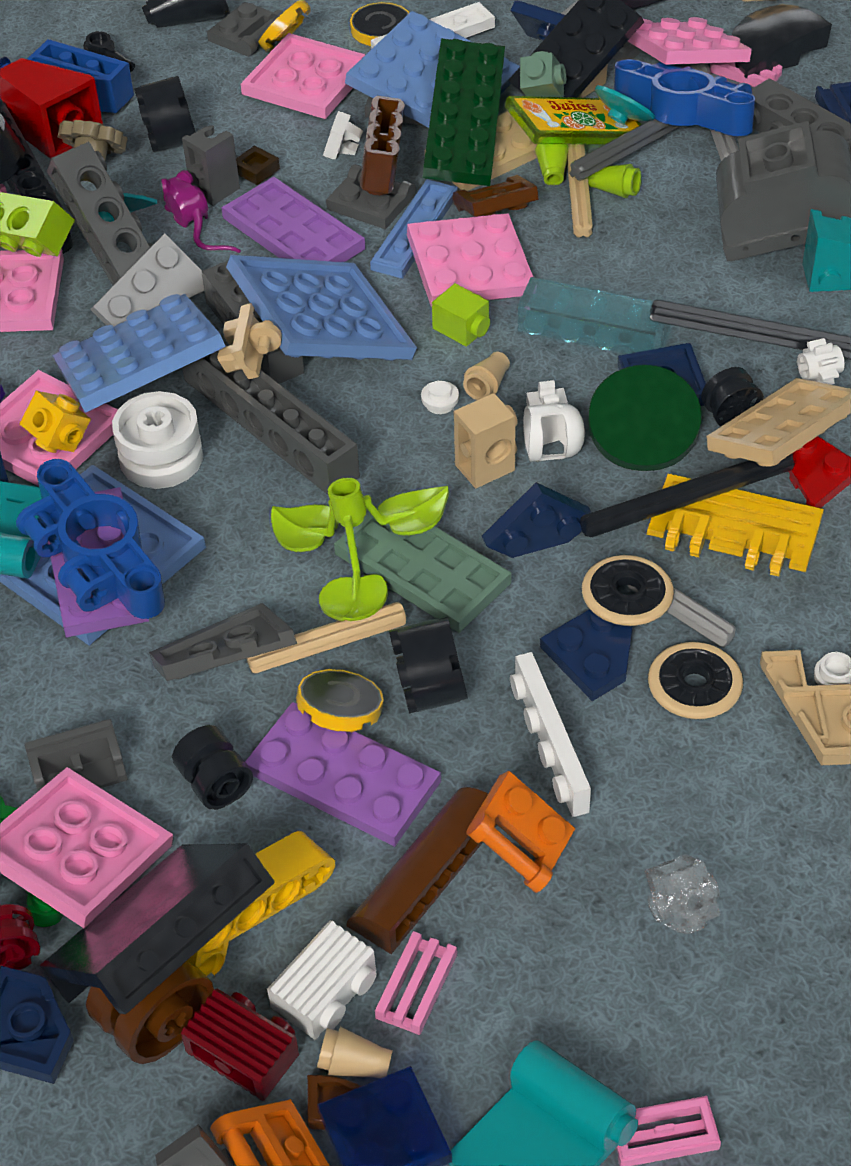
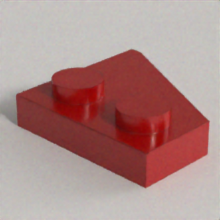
(820, 471)

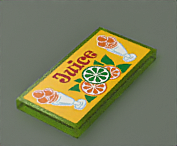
(566, 120)

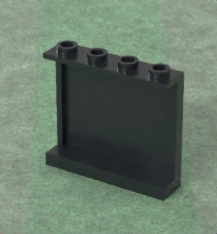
(159, 923)

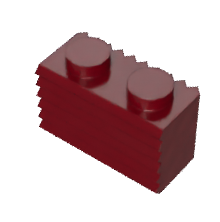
(241, 1042)

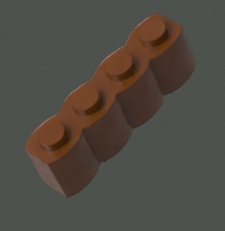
(382, 145)

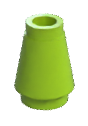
(552, 162)
(617, 180)

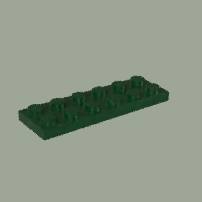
(464, 112)

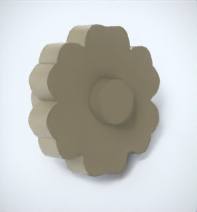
(101, 137)

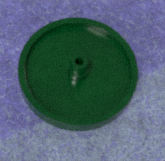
(644, 418)

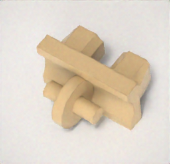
(248, 342)

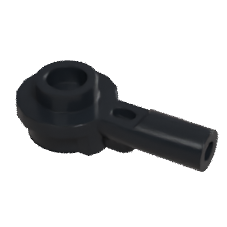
(101, 43)

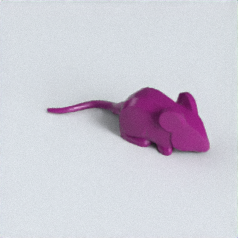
(188, 204)

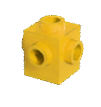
(55, 421)

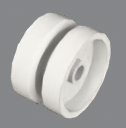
(157, 439)

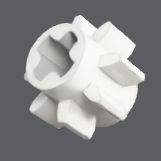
(820, 362)

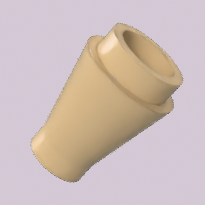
(486, 376)
(352, 1055)

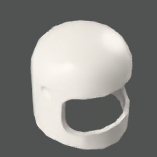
(549, 424)

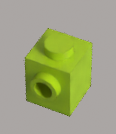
(460, 315)

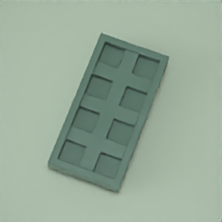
(428, 570)

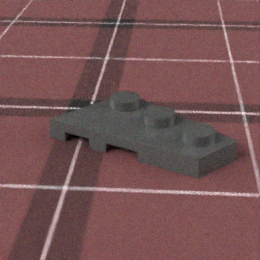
(224, 642)

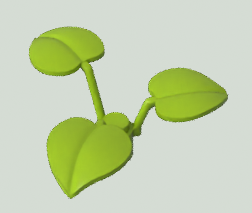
(306, 527)

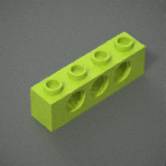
(32, 225)

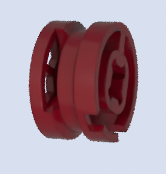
(17, 937)

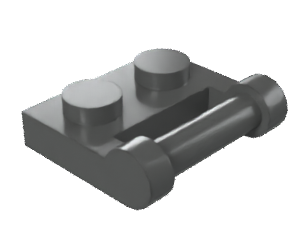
(243, 28)
(358, 204)

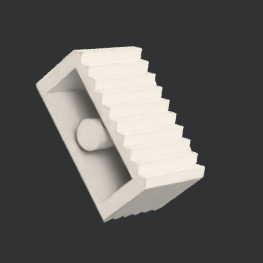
(323, 980)

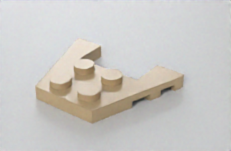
(818, 710)

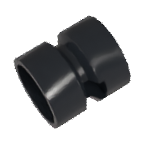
(212, 767)

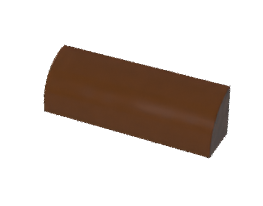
(420, 873)

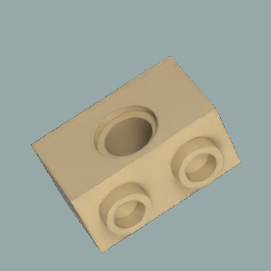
(485, 440)

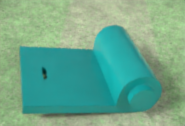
(16, 549)
(549, 1117)

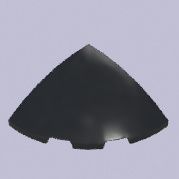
(780, 36)

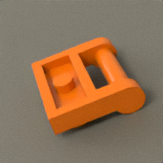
(528, 822)
(276, 1132)

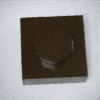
(257, 165)

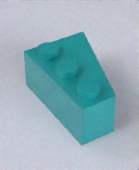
(827, 253)

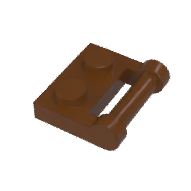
(485, 201)

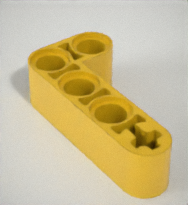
(297, 869)

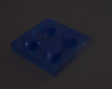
(385, 1125)

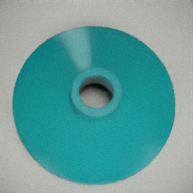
(622, 107)

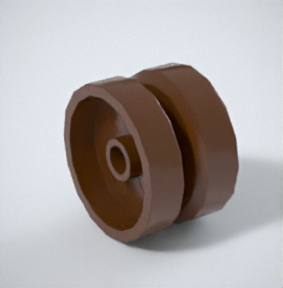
(157, 1021)

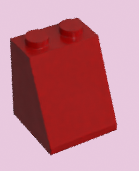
(44, 97)

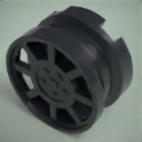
(730, 394)

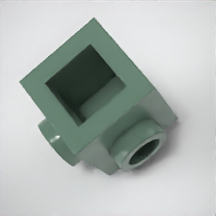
(542, 75)

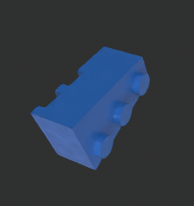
(110, 74)

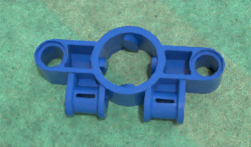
(687, 96)
(107, 573)

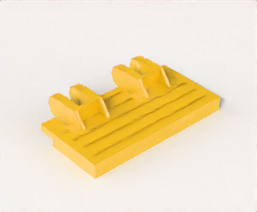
(740, 522)

